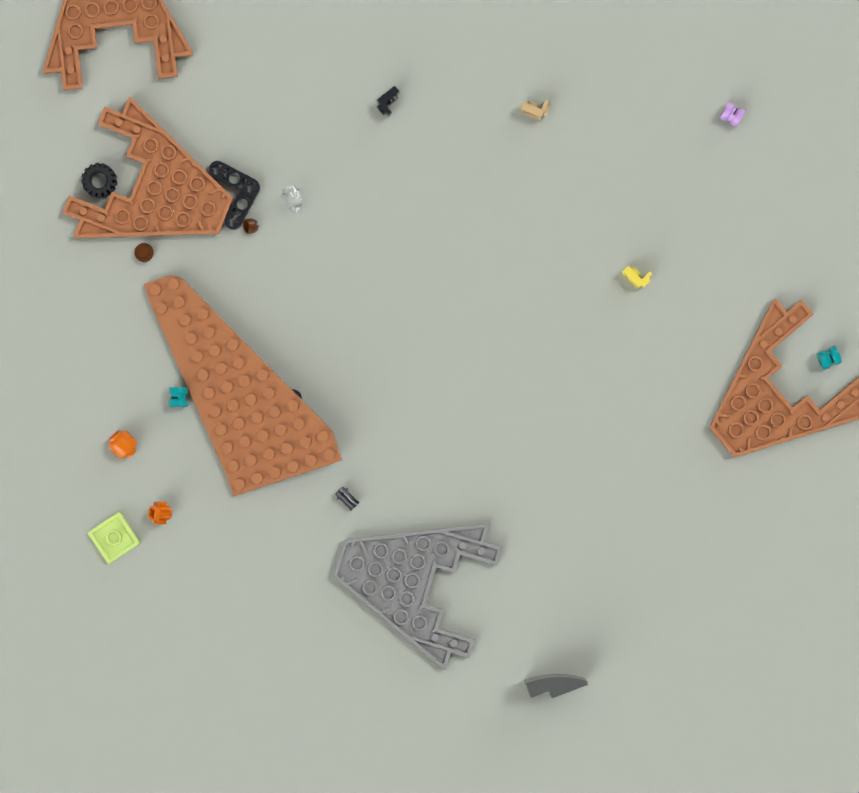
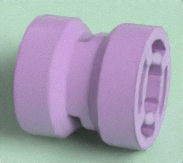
(732, 114)

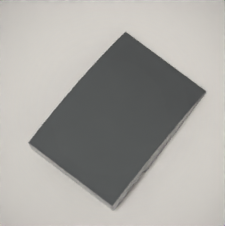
(554, 683)

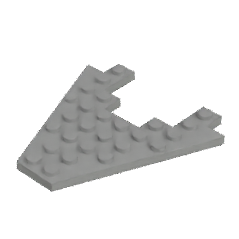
(396, 574)

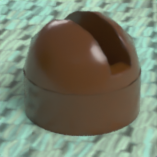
(250, 226)

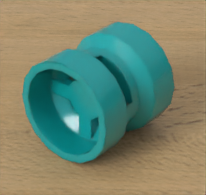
(829, 357)
(178, 396)

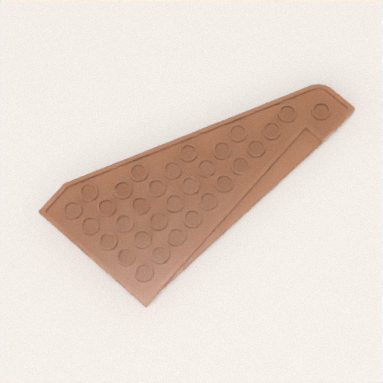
(248, 410)

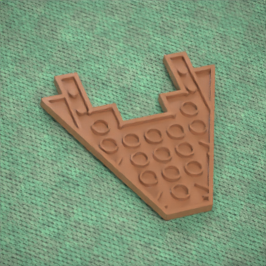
(82, 18)
(170, 192)

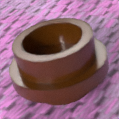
(144, 252)

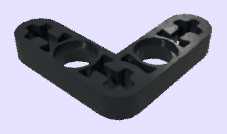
(243, 193)

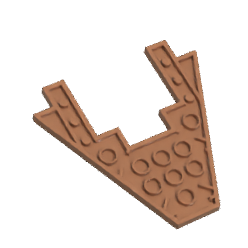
(755, 411)

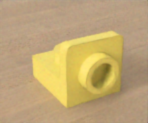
(633, 274)

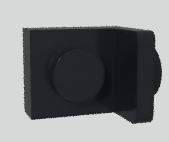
(389, 97)

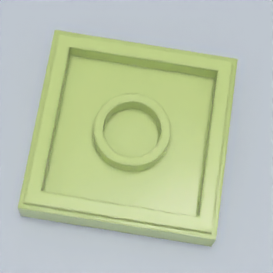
(114, 537)

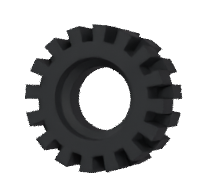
(89, 174)

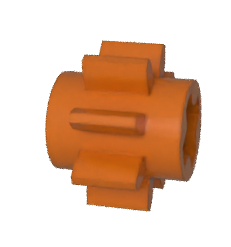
(159, 512)

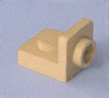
(532, 110)

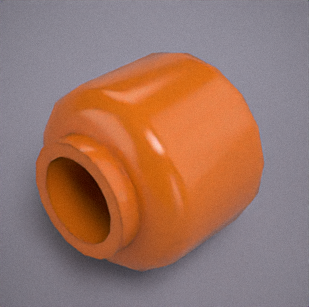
(122, 444)

